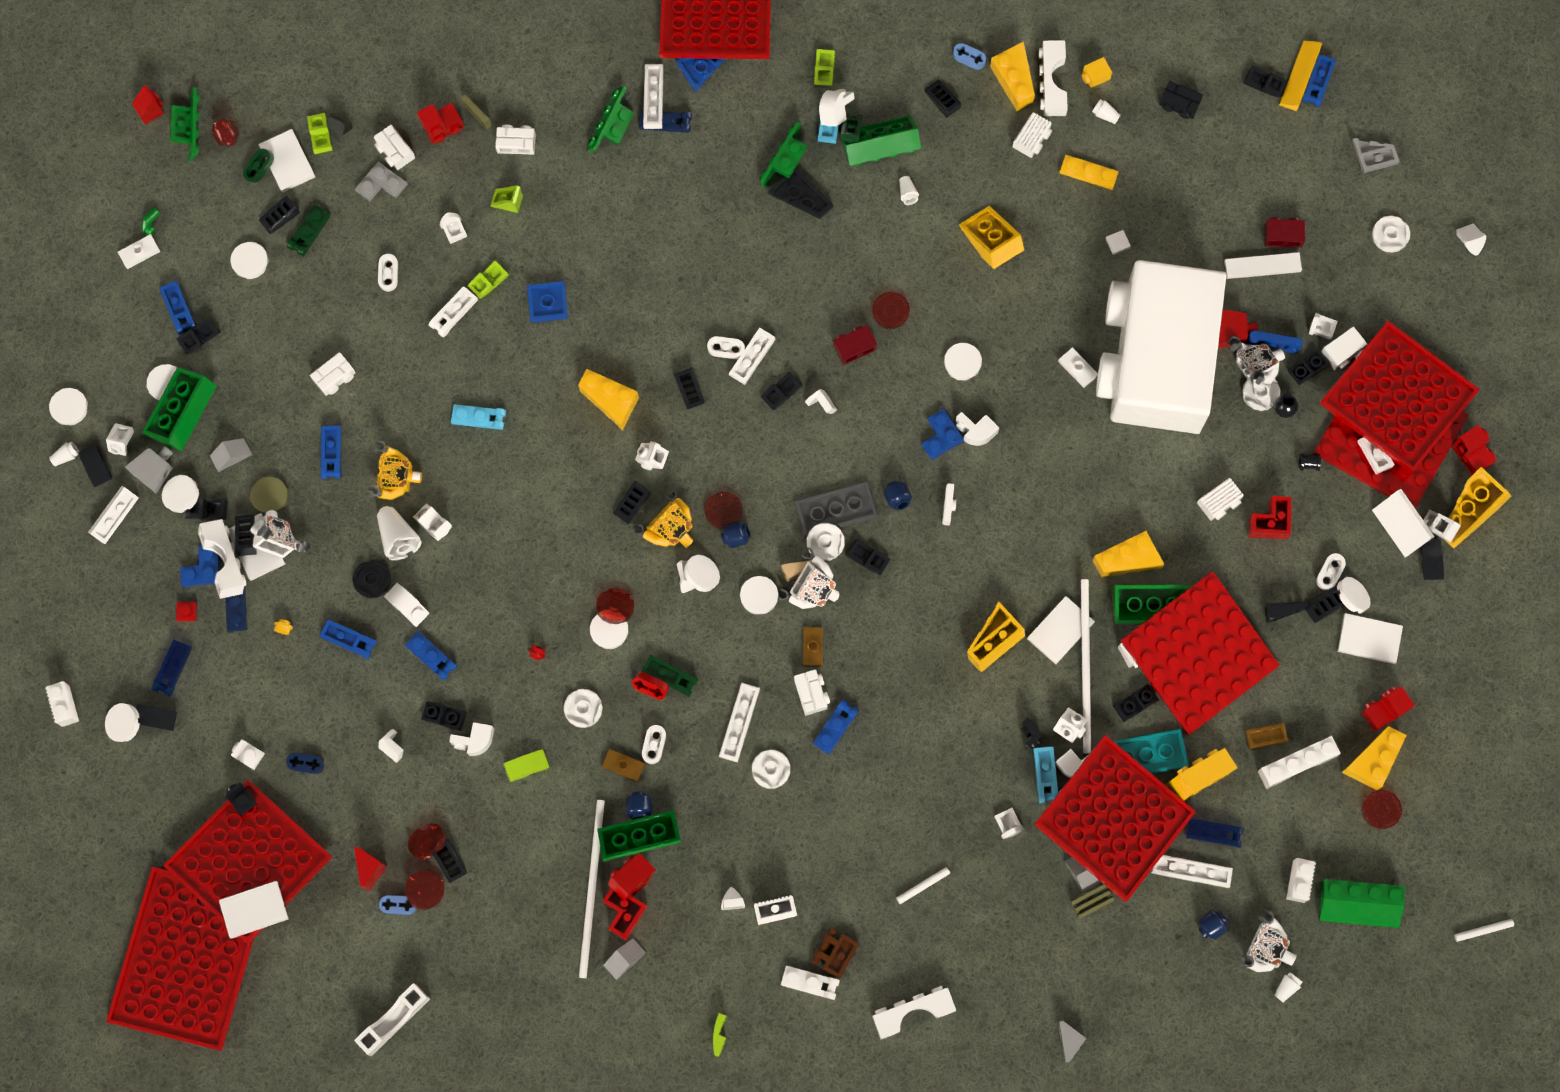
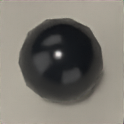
(1286, 406)

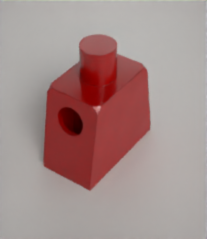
(1236, 325)

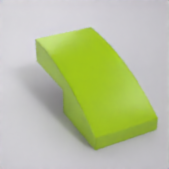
(824, 67)
(319, 133)
(488, 280)
(526, 765)
(718, 1040)

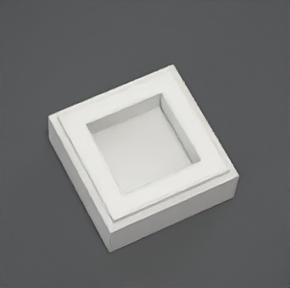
(1118, 242)

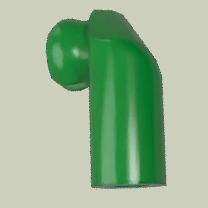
(147, 227)

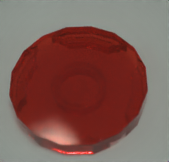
(891, 310)
(724, 515)
(615, 606)
(1381, 809)
(426, 841)
(424, 889)

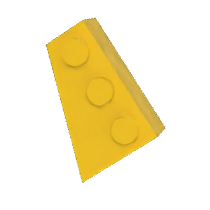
(1014, 75)
(609, 396)
(1130, 556)
(995, 638)
(1377, 759)
(1202, 774)

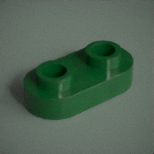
(258, 164)

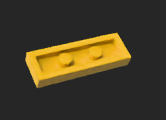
(1089, 172)

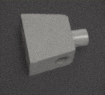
(151, 468)

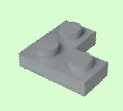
(379, 178)

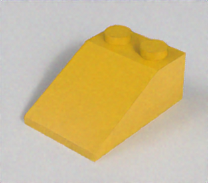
(992, 237)

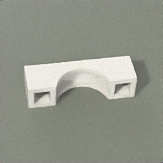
(1054, 99)
(215, 538)
(1299, 762)
(937, 1003)
(382, 1030)

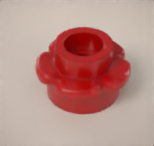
(537, 652)

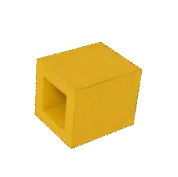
(1096, 72)

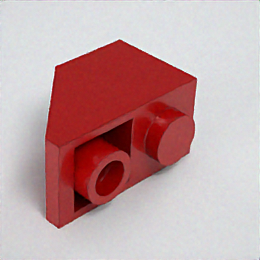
(148, 105)

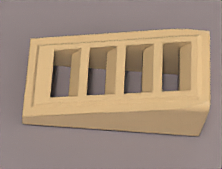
(793, 570)

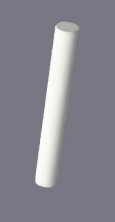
(923, 885)
(1484, 930)

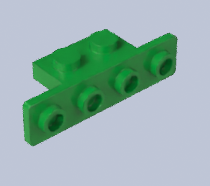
(613, 123)
(183, 124)
(788, 156)

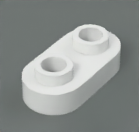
(388, 273)
(726, 346)
(1330, 572)
(652, 744)

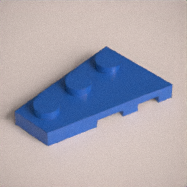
(697, 70)

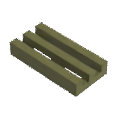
(477, 113)
(1109, 899)

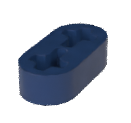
(306, 759)

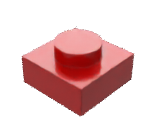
(186, 612)

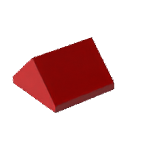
(368, 869)

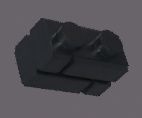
(1181, 100)

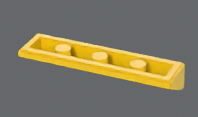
(1300, 74)

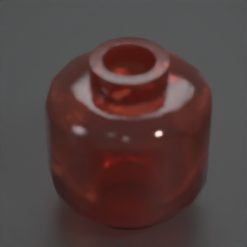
(225, 132)

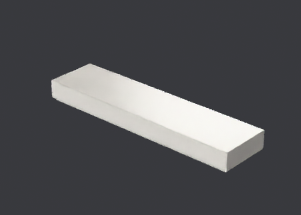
(653, 96)
(1262, 265)
(739, 722)
(1193, 871)

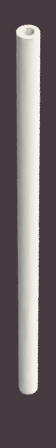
(1086, 664)
(591, 891)

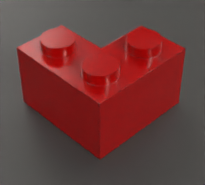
(440, 122)
(1473, 451)
(1275, 523)
(1391, 706)
(631, 877)
(628, 914)

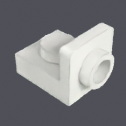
(119, 438)
(247, 754)

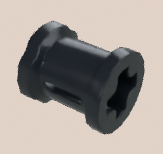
(1309, 462)

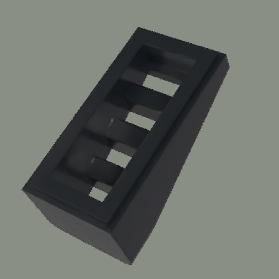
(946, 111)
(293, 212)
(689, 372)
(637, 506)
(244, 547)
(1278, 611)
(1315, 618)
(455, 876)

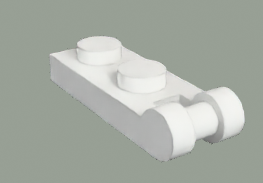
(453, 311)
(809, 982)

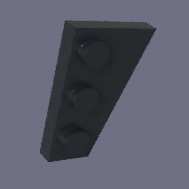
(801, 194)

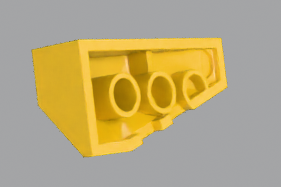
(1477, 502)

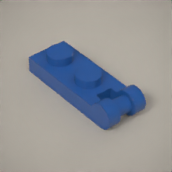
(1319, 79)
(177, 306)
(1275, 341)
(331, 451)
(347, 638)
(430, 655)
(835, 727)

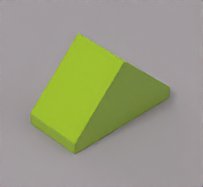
(507, 198)

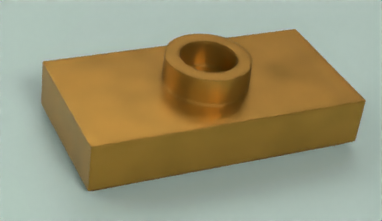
(812, 646)
(1266, 736)
(623, 765)

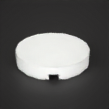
(1385, 234)
(249, 260)
(962, 361)
(159, 379)
(1261, 397)
(68, 406)
(180, 493)
(825, 541)
(701, 573)
(759, 595)
(1353, 595)
(608, 635)
(587, 713)
(122, 722)
(772, 775)

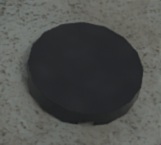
(374, 584)

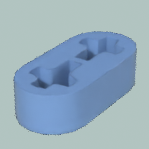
(969, 56)
(396, 910)

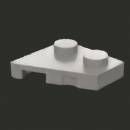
(1374, 155)

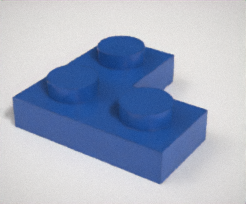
(946, 435)
(204, 572)

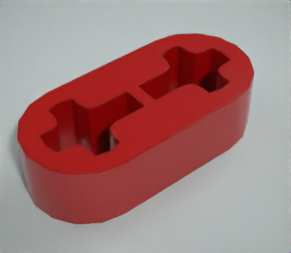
(650, 685)

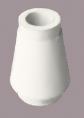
(1106, 111)
(908, 191)
(64, 454)
(1288, 987)

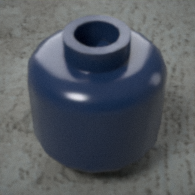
(897, 495)
(735, 534)
(638, 805)
(1213, 924)

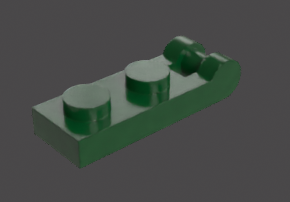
(851, 128)
(308, 230)
(670, 675)

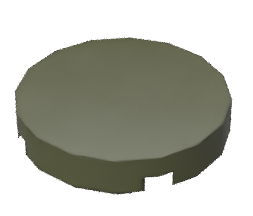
(269, 494)

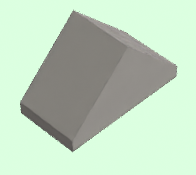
(230, 453)
(1082, 876)
(624, 958)
(1070, 1040)

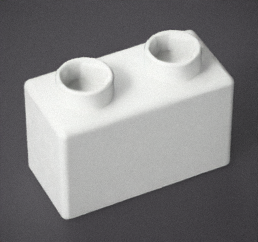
(1165, 346)

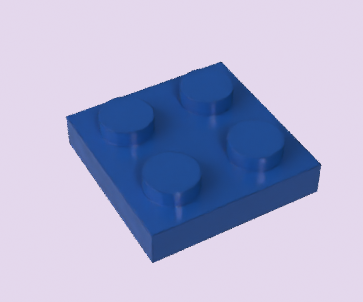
(547, 302)

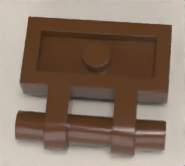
(840, 956)

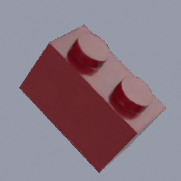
(1284, 232)
(855, 344)

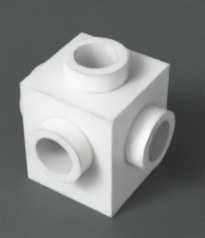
(651, 455)
(1071, 725)

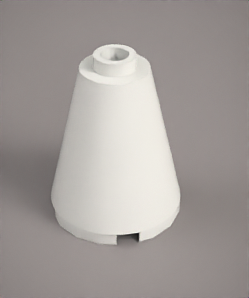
(396, 534)

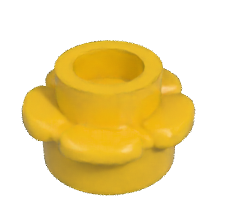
(283, 627)

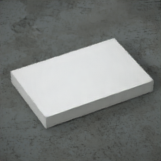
(289, 163)
(1403, 523)
(260, 563)
(1059, 630)
(1370, 638)
(253, 909)

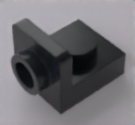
(1030, 730)
(240, 798)

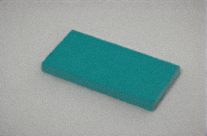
(1157, 751)

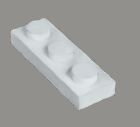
(752, 356)
(113, 515)

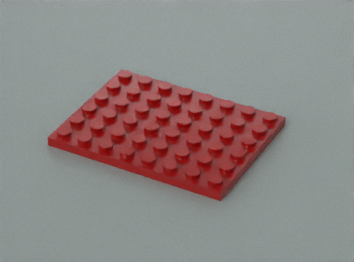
(179, 968)

